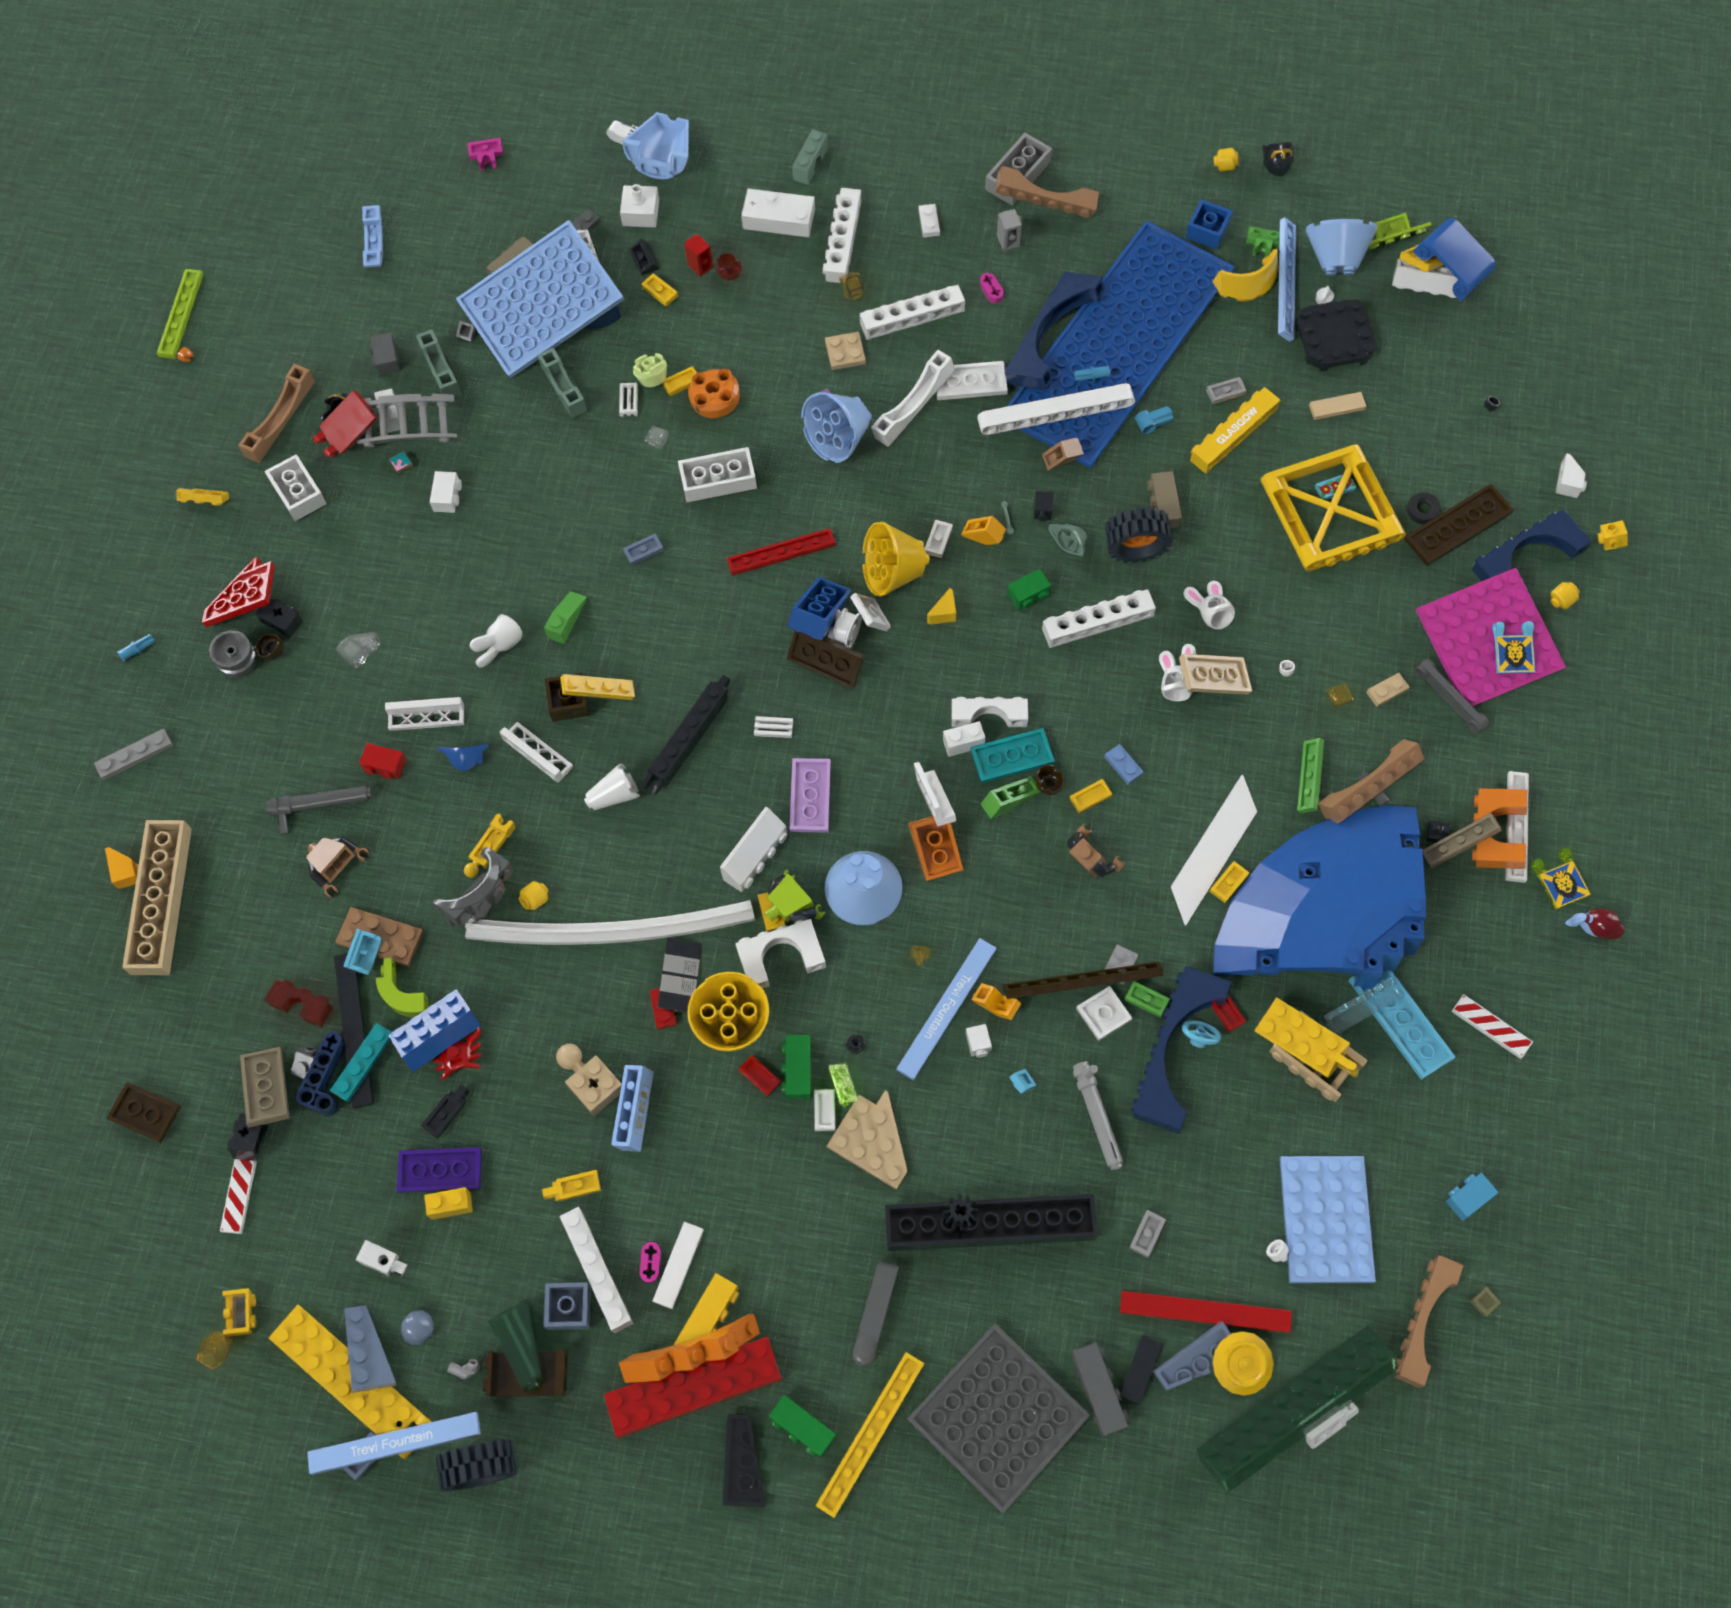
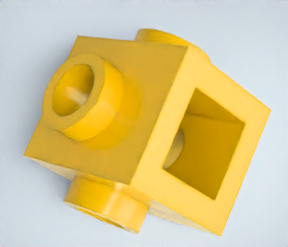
(1613, 535)

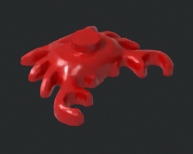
(459, 1055)

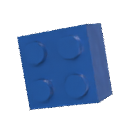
(1209, 224)

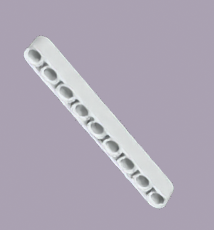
(1056, 409)

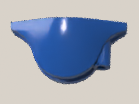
(465, 757)

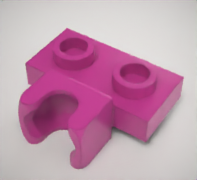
(485, 152)

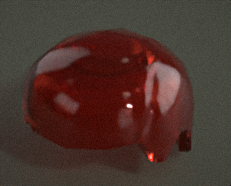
(728, 266)

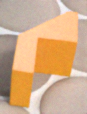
(995, 1002)

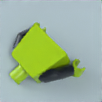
(790, 901)

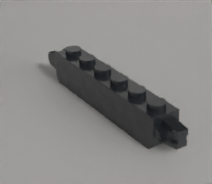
(687, 734)

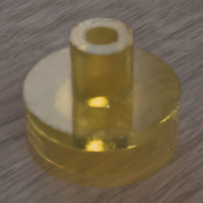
(920, 953)

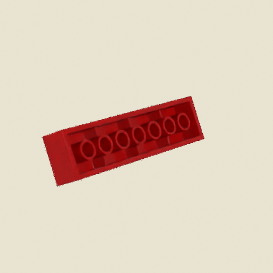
(688, 1391)

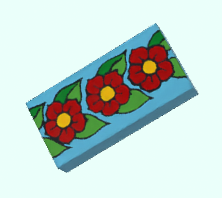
(1328, 487)

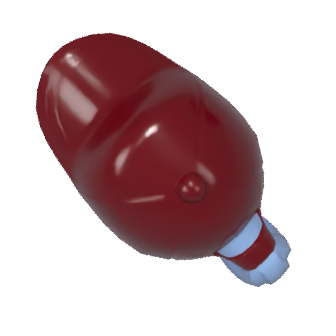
(1598, 923)

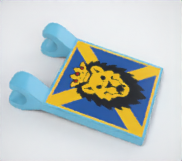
(1514, 652)

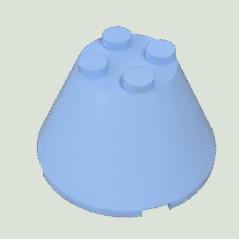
(1340, 244)
(834, 424)
(863, 888)

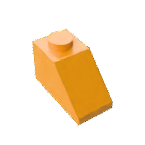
(984, 530)
(121, 868)

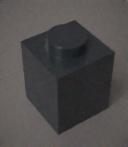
(1043, 505)

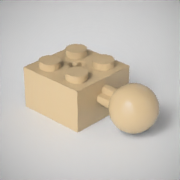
(580, 1083)

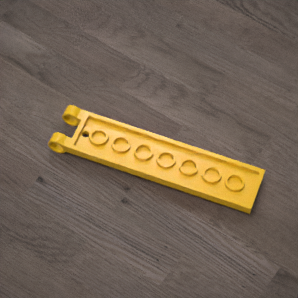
(328, 1363)

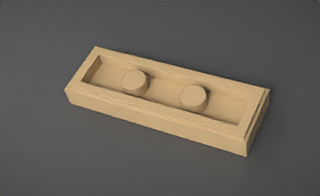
(1337, 405)

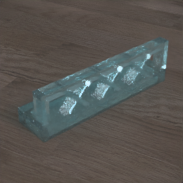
(1363, 1006)

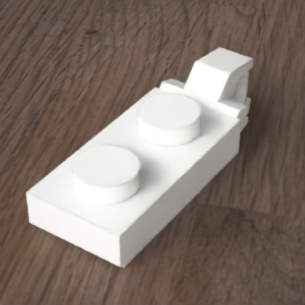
(1331, 1426)

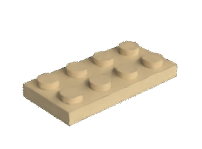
(1215, 674)

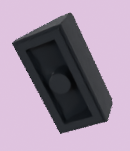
(644, 257)

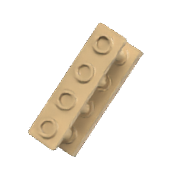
(1313, 1078)

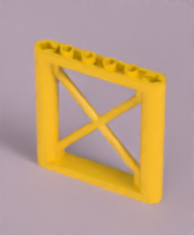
(1310, 553)

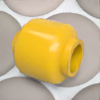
(1226, 159)
(1564, 595)
(533, 895)

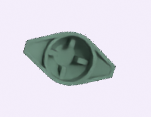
(1069, 538)

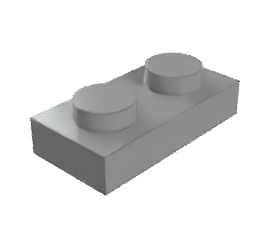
(1226, 390)
(1147, 1233)

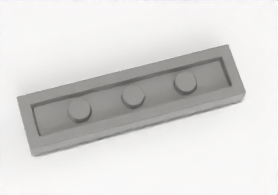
(133, 754)

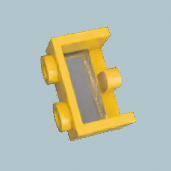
(239, 1312)

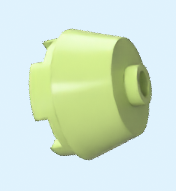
(650, 370)

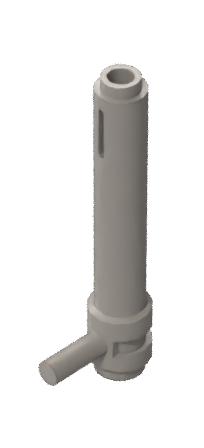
(1088, 1086)

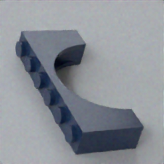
(1557, 531)

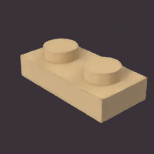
(1388, 689)

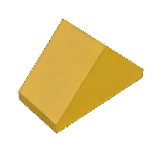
(944, 610)

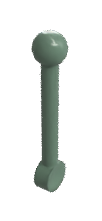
(1010, 531)

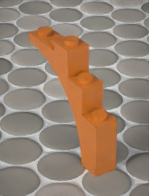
(689, 1354)

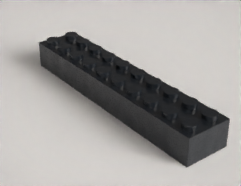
(998, 1223)

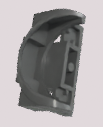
(480, 895)

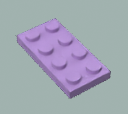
(810, 795)

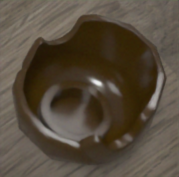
(269, 647)
(1049, 780)

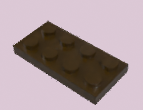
(826, 658)

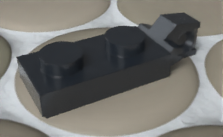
(445, 1111)

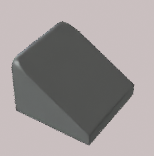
(466, 330)

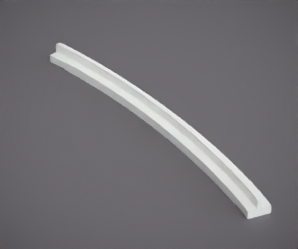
(610, 931)

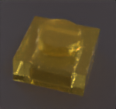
(1339, 695)

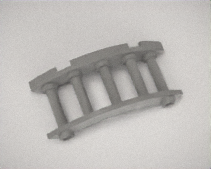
(401, 402)

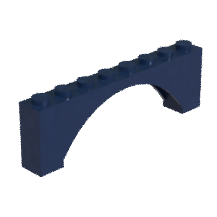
(1070, 292)
(1156, 1101)

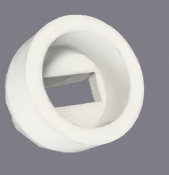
(1285, 667)

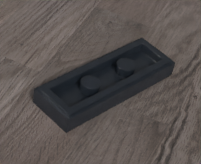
(1140, 1370)

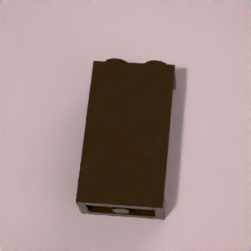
(503, 1382)

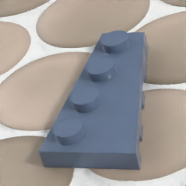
(366, 1356)
(1192, 1360)

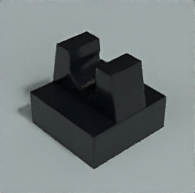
(1437, 831)

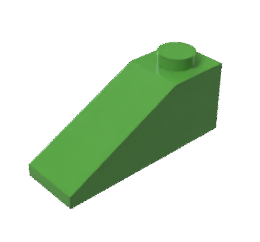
(564, 617)
(1009, 797)

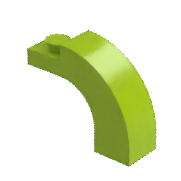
(402, 1003)

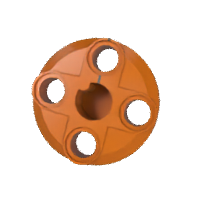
(714, 393)

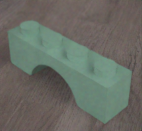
(437, 363)
(556, 374)

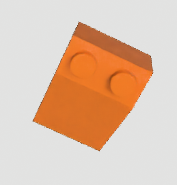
(935, 848)

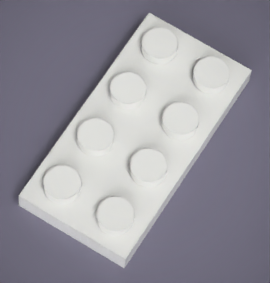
(974, 381)

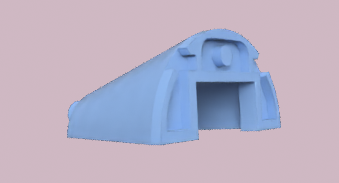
(659, 146)

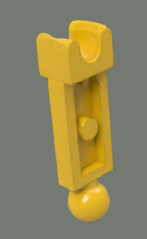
(493, 839)

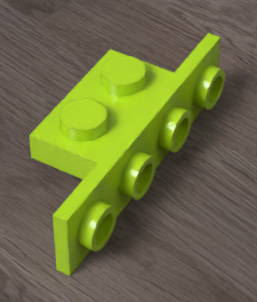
(1393, 228)

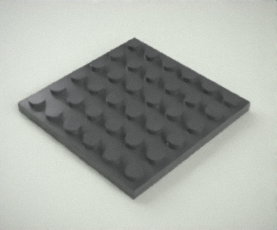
(998, 1418)

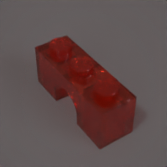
(284, 995)

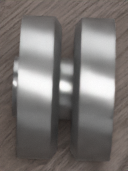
(233, 654)

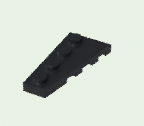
(741, 1471)

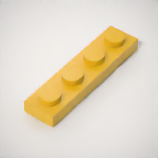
(597, 687)

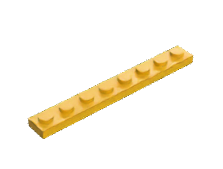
(869, 1435)

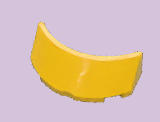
(1249, 285)

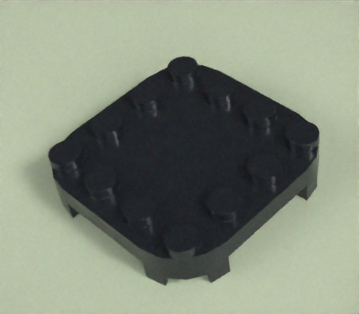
(1336, 334)

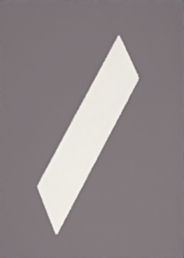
(1213, 849)

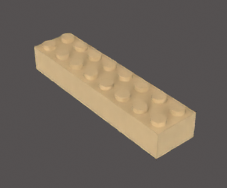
(157, 897)

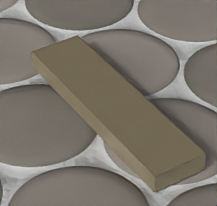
(1461, 840)

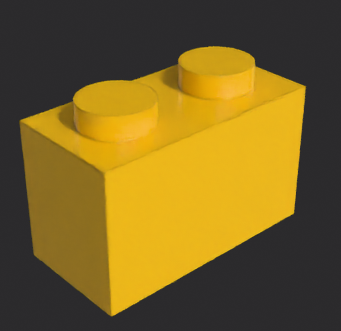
(448, 1203)

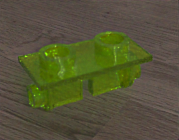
(843, 1084)

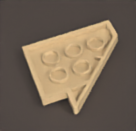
(871, 1140)

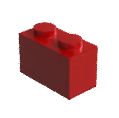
(698, 255)
(382, 761)

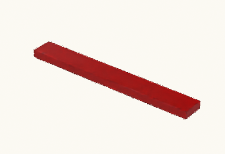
(1205, 1311)

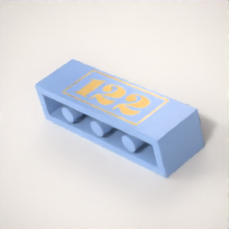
(632, 1108)

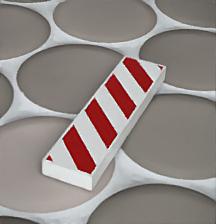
(1492, 1026)
(238, 1196)

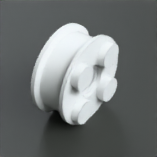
(845, 628)

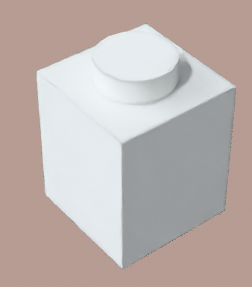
(978, 1040)

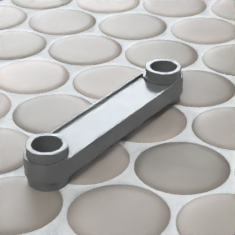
(1475, 721)

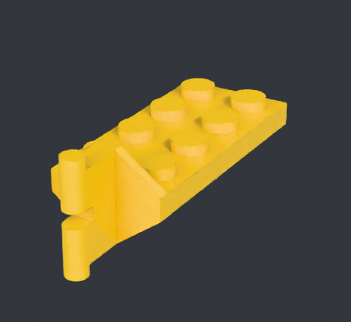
(1305, 1039)

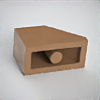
(1062, 453)

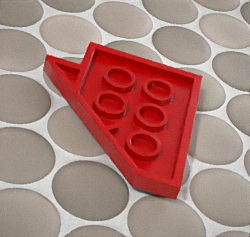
(245, 593)

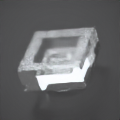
(656, 437)

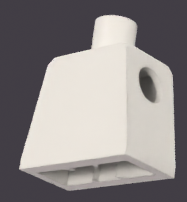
(372, 1255)

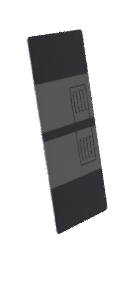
(679, 974)

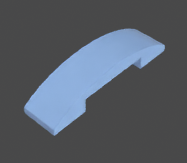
(372, 236)

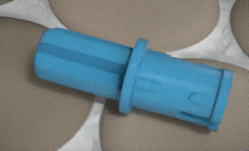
(1092, 373)
(135, 648)

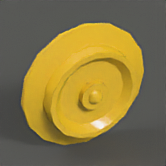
(1243, 1363)

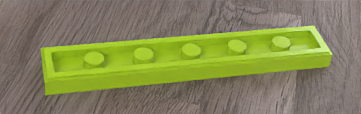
(180, 313)

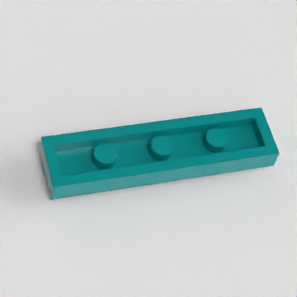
(361, 1063)

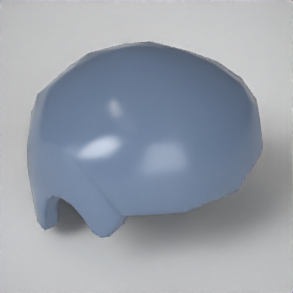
(417, 1327)

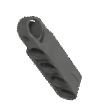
(875, 1313)

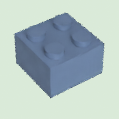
(567, 1306)

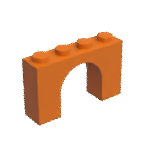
(1491, 852)

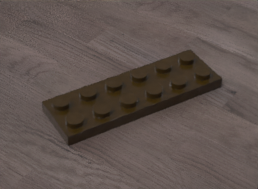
(1458, 524)

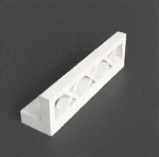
(423, 708)
(533, 755)
(934, 796)

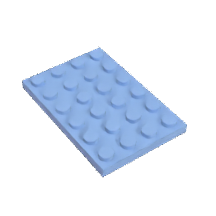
(1327, 1219)

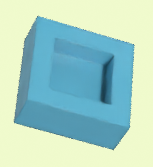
(1022, 1081)

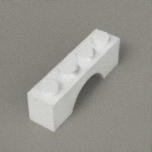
(1012, 711)

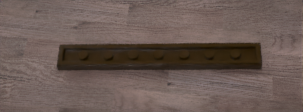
(1083, 980)

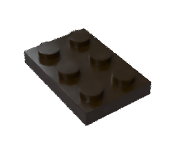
(143, 1112)

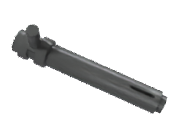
(288, 804)

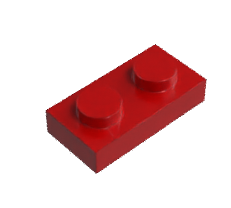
(663, 1017)

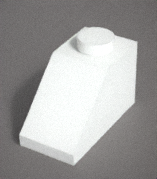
(1570, 478)

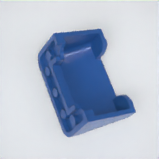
(1460, 254)

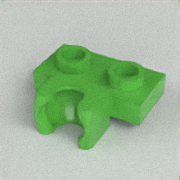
(1263, 240)

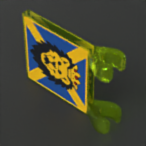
(1564, 882)

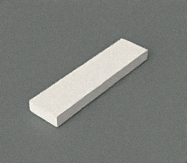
(678, 1265)

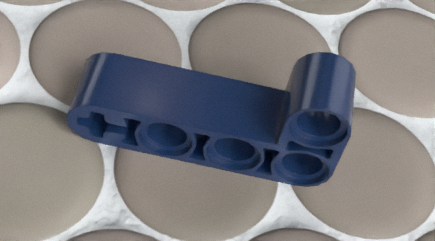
(326, 1072)

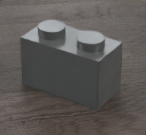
(384, 353)

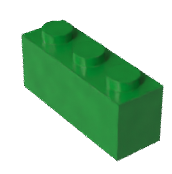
(797, 1067)
(801, 1427)

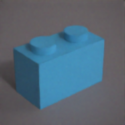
(1471, 1196)

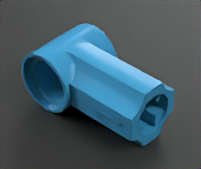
(1149, 421)

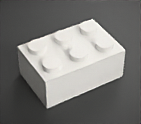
(295, 487)

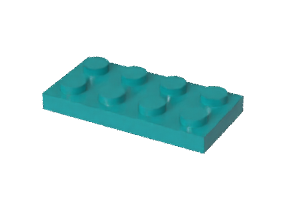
(1012, 755)

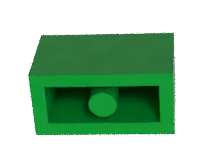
(1029, 589)

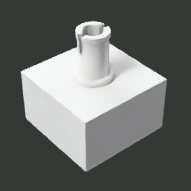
(639, 206)

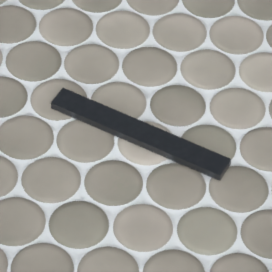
(352, 1024)

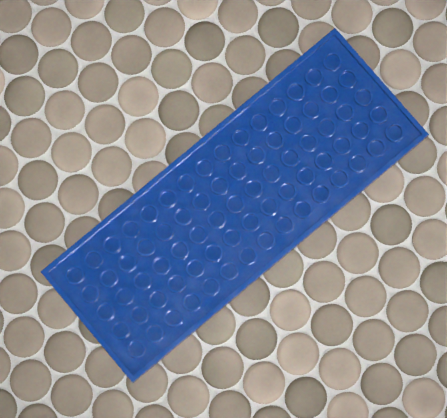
(1135, 328)

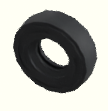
(1427, 498)

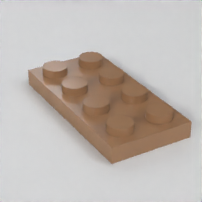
(398, 940)

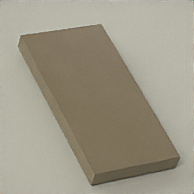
(264, 1087)

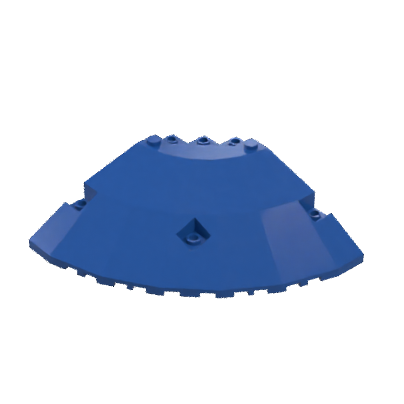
(1347, 917)

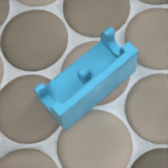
(363, 952)

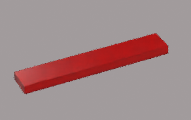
(781, 551)

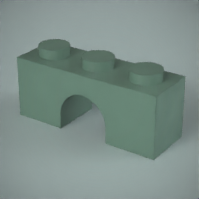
(813, 149)

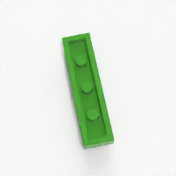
(1310, 775)

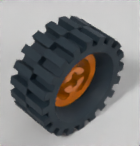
(1138, 534)
(476, 1465)

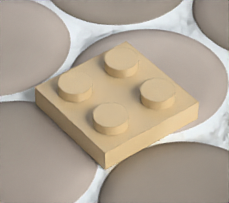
(845, 350)

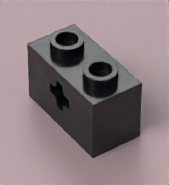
(279, 617)
(246, 1141)

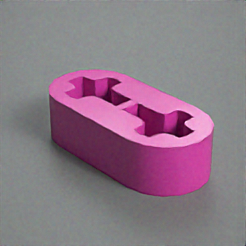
(988, 289)
(656, 1261)

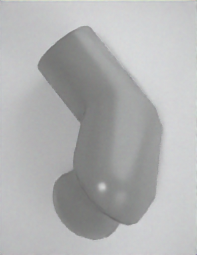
(464, 1371)

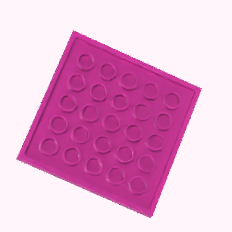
(1465, 640)

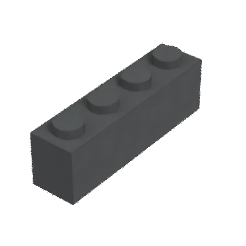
(1099, 1389)

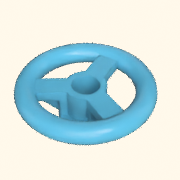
(1200, 1037)

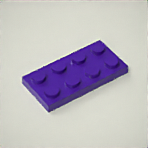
(439, 1170)

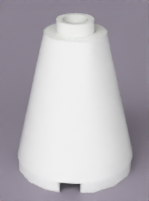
(612, 789)

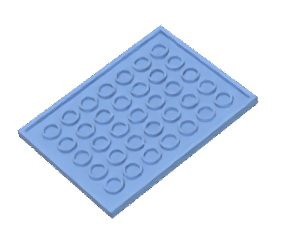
(540, 298)

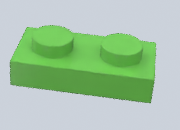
(1147, 999)

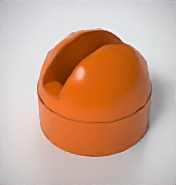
(185, 354)

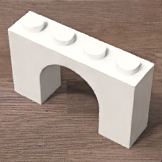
(799, 935)

